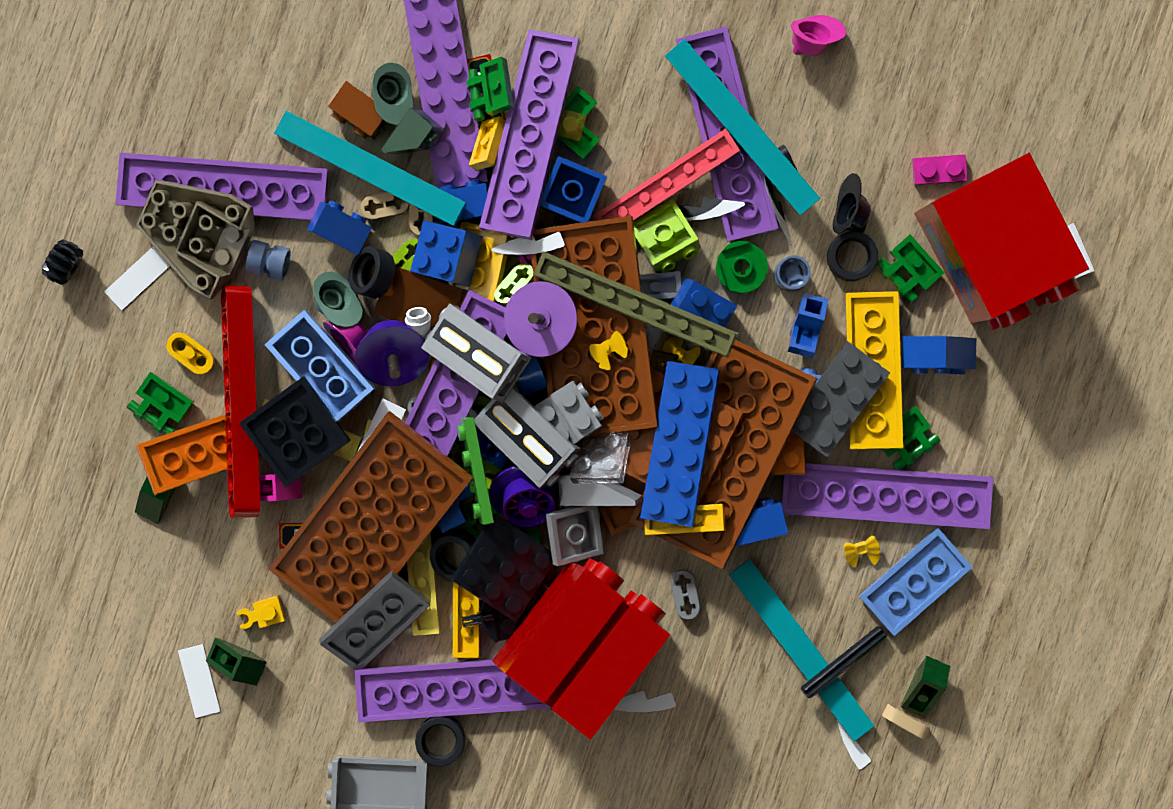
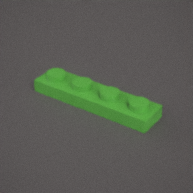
(473, 460)

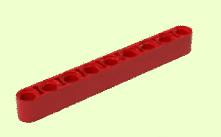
(239, 400)

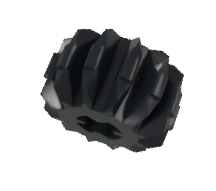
(62, 262)

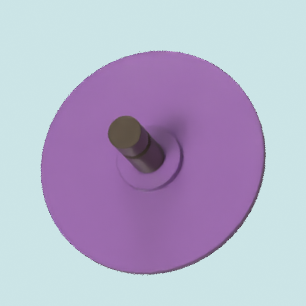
(540, 319)

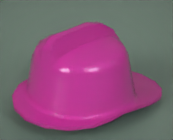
(815, 33)
(347, 336)

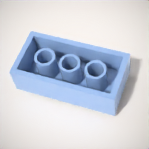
(311, 352)

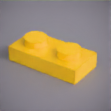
(487, 143)

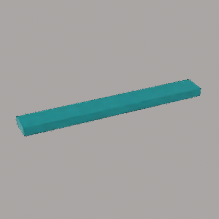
(742, 127)
(370, 168)
(799, 647)

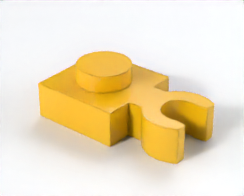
(265, 612)

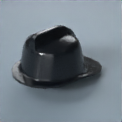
(852, 207)

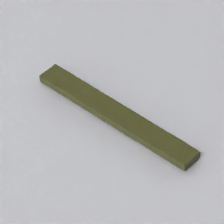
(636, 304)

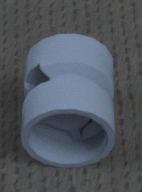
(268, 260)
(792, 273)

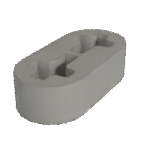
(691, 593)

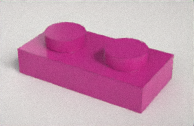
(939, 169)

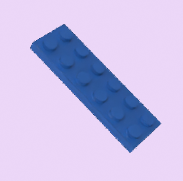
(680, 444)

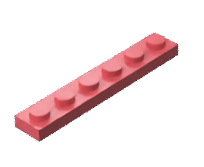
(672, 178)

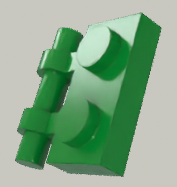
(496, 89)
(916, 263)
(165, 398)
(913, 427)

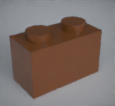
(358, 110)

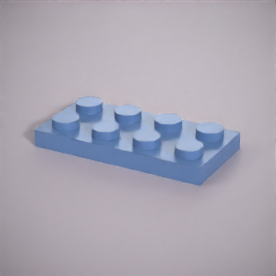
(915, 581)

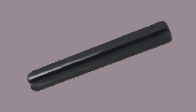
(843, 662)

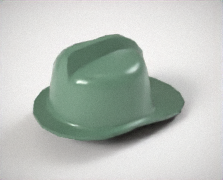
(392, 92)
(336, 299)

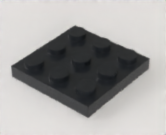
(294, 431)
(504, 567)

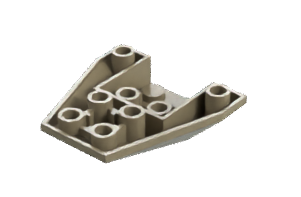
(197, 232)

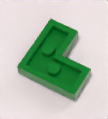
(581, 103)

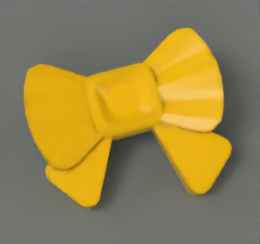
(674, 344)
(600, 351)
(869, 546)

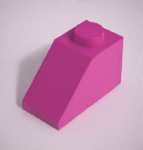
(273, 489)

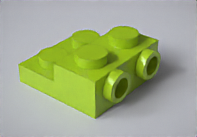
(666, 237)

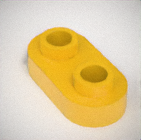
(191, 353)

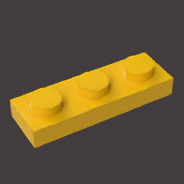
(708, 519)
(464, 639)

